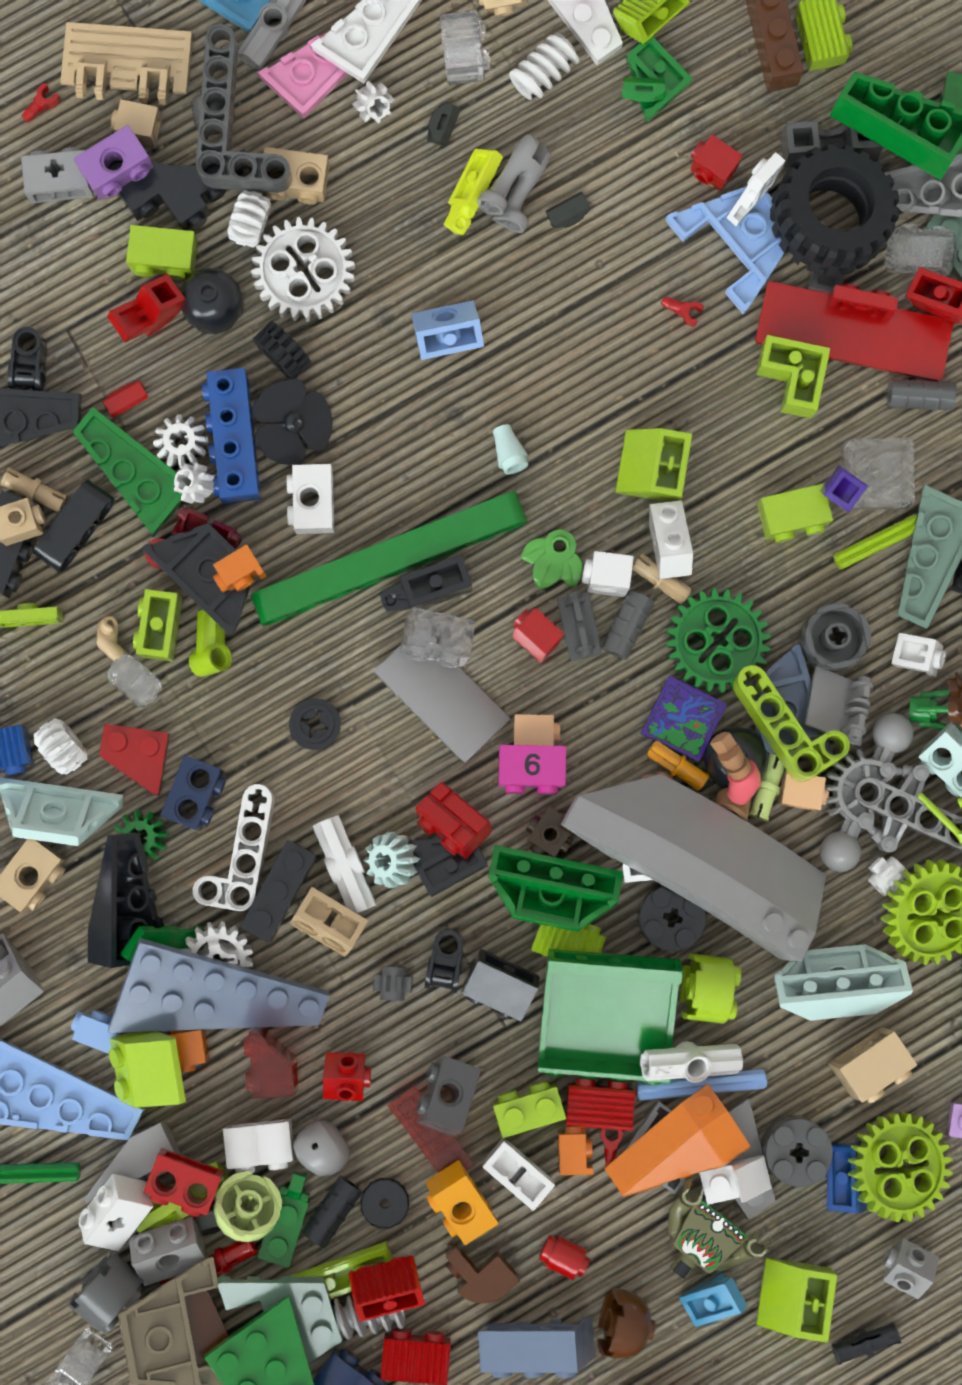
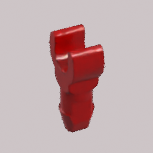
(40, 103)
(682, 309)
(610, 1146)

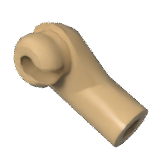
(107, 638)

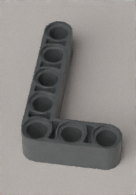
(222, 122)

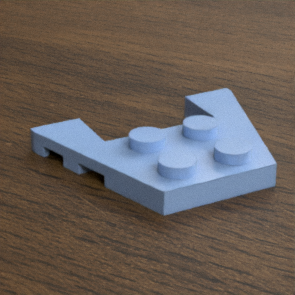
(749, 240)

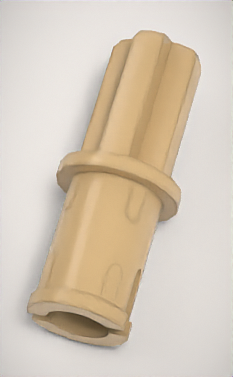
(671, 586)

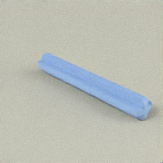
(720, 1084)

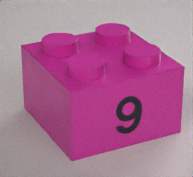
(531, 768)

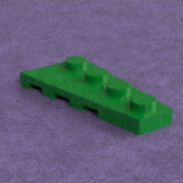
(132, 469)

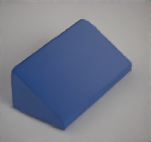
(839, 1191)

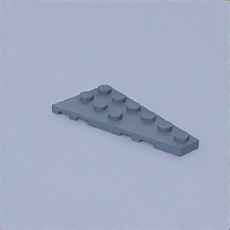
(194, 992)

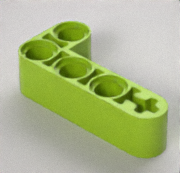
(785, 720)

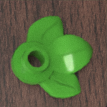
(553, 564)

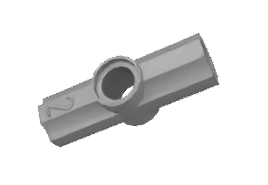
(264, 38)

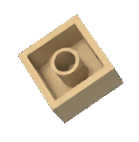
(873, 1065)

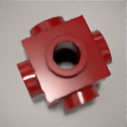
(345, 1076)

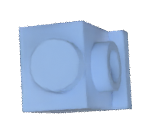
(93, 1030)

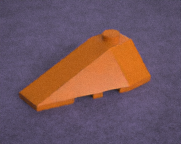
(685, 1142)

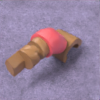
(742, 776)

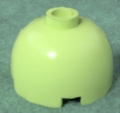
(247, 1206)

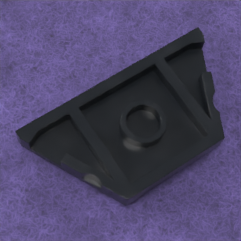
(190, 561)

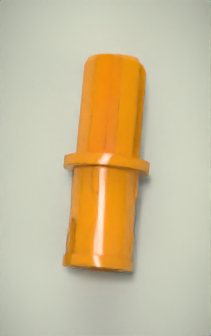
(677, 765)

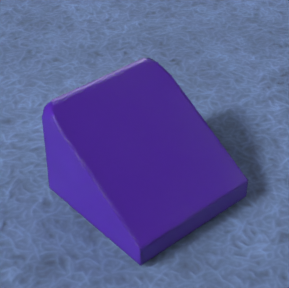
(843, 488)

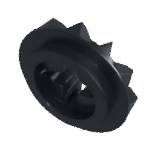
(308, 710)

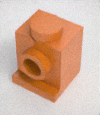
(237, 570)
(573, 1151)

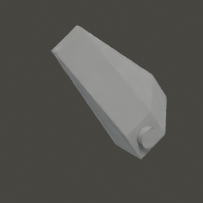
(928, 195)

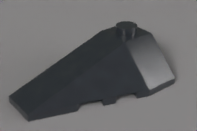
(120, 901)

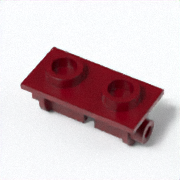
(191, 519)

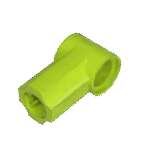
(211, 652)

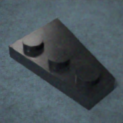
(36, 414)

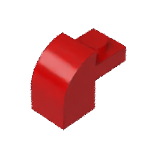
(150, 311)

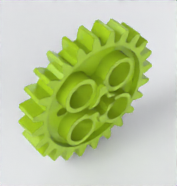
(933, 938)
(903, 1197)

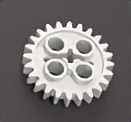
(279, 284)

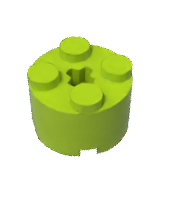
(709, 988)

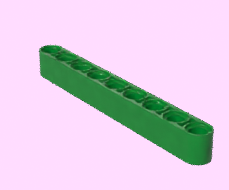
(388, 558)

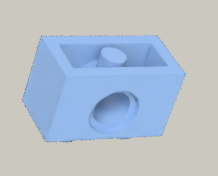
(447, 330)

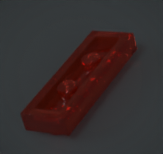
(437, 1146)

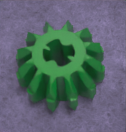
(145, 825)

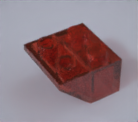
(272, 1066)

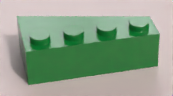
(902, 122)

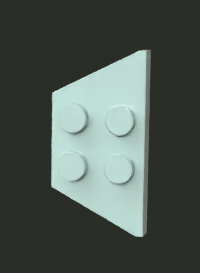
(55, 811)

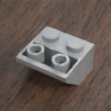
(17, 981)

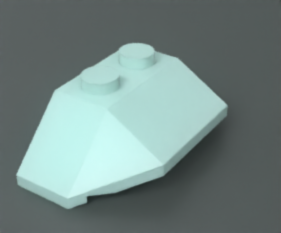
(842, 983)

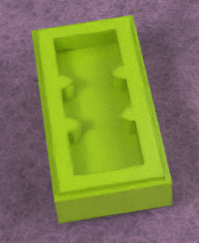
(30, 615)

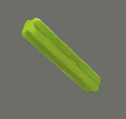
(875, 542)

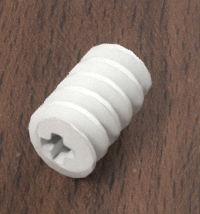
(543, 65)

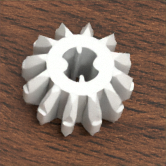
(249, 218)
(178, 431)
(60, 746)

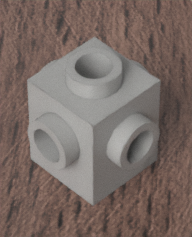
(910, 1268)

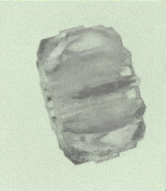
(134, 680)

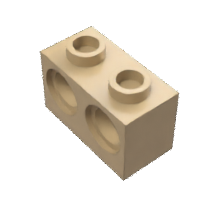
(302, 165)
(328, 922)

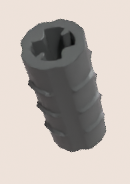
(921, 394)
(627, 625)

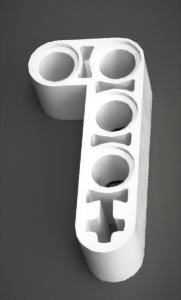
(242, 846)

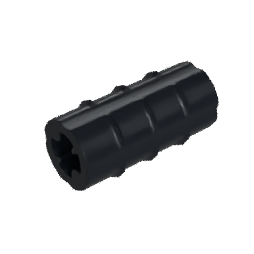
(332, 1211)

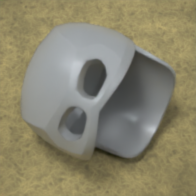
(331, 1151)

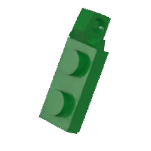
(281, 1241)

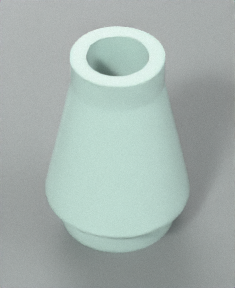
(510, 452)

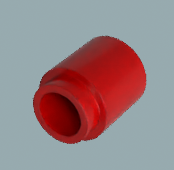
(564, 1257)

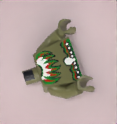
(707, 1236)

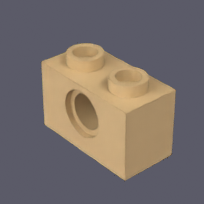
(12, 882)

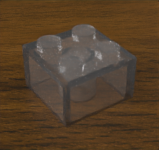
(886, 469)

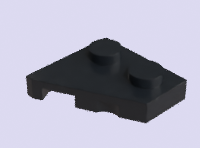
(440, 868)

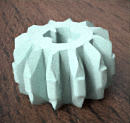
(391, 859)

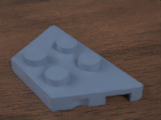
(794, 685)

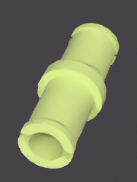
(768, 789)

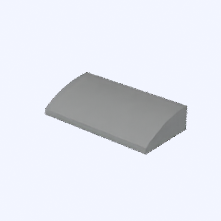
(444, 702)

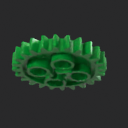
(696, 622)

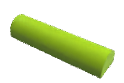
(337, 1270)

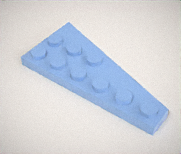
(53, 1099)

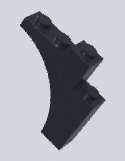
(177, 189)

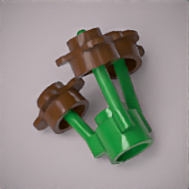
(925, 709)

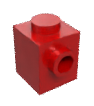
(714, 162)

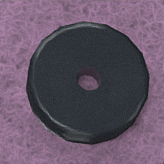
(384, 1216)

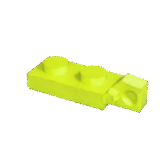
(473, 181)

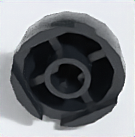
(212, 301)
(750, 745)

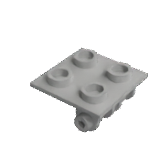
(838, 704)

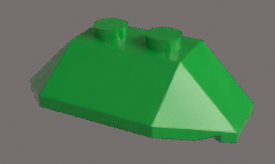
(552, 888)

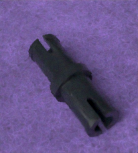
(866, 1343)

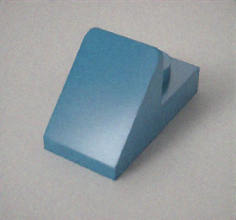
(713, 1300)

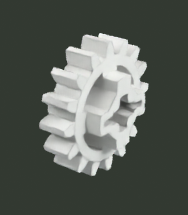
(234, 952)

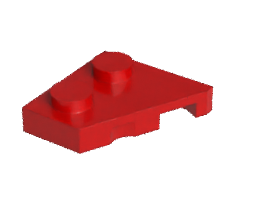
(136, 753)

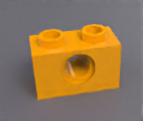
(456, 1186)

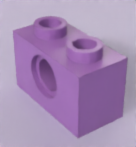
(117, 147)

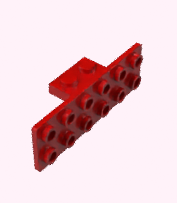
(858, 328)

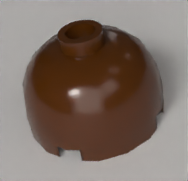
(625, 1324)

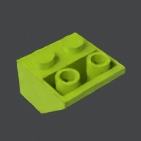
(654, 464)
(797, 1299)

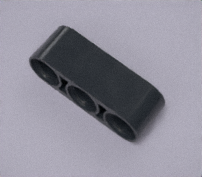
(74, 526)

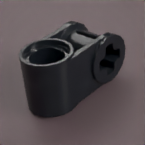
(27, 367)
(445, 963)

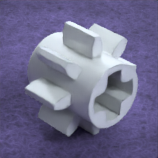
(373, 102)
(193, 483)
(885, 873)

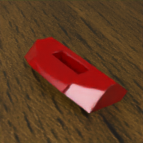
(125, 398)

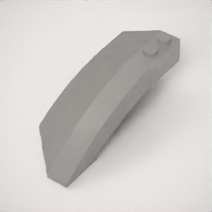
(706, 859)

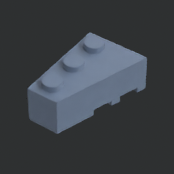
(536, 1348)

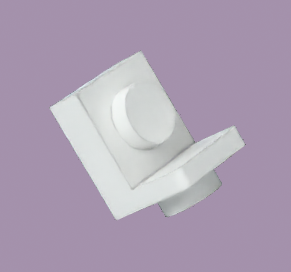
(918, 654)

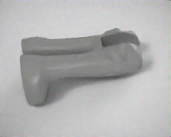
(528, 164)

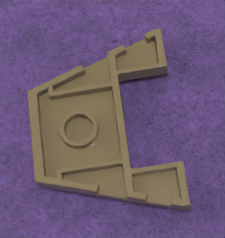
(159, 1332)

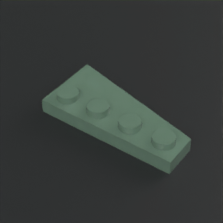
(932, 556)

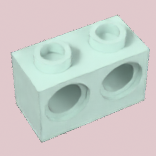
(946, 768)

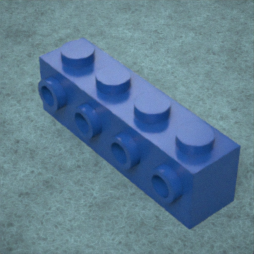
(232, 435)

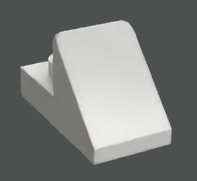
(737, 1179)

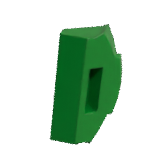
(643, 89)

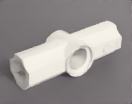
(344, 864)
(676, 1062)

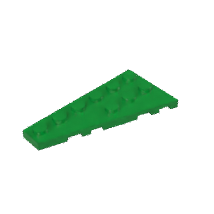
(263, 1351)

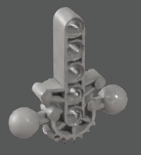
(841, 849)

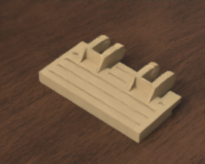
(126, 57)

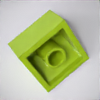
(147, 1069)

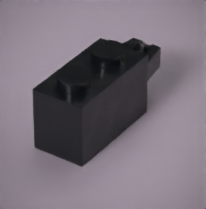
(428, 586)

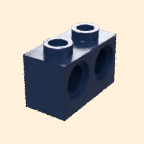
(185, 790)

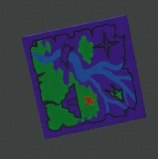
(683, 718)

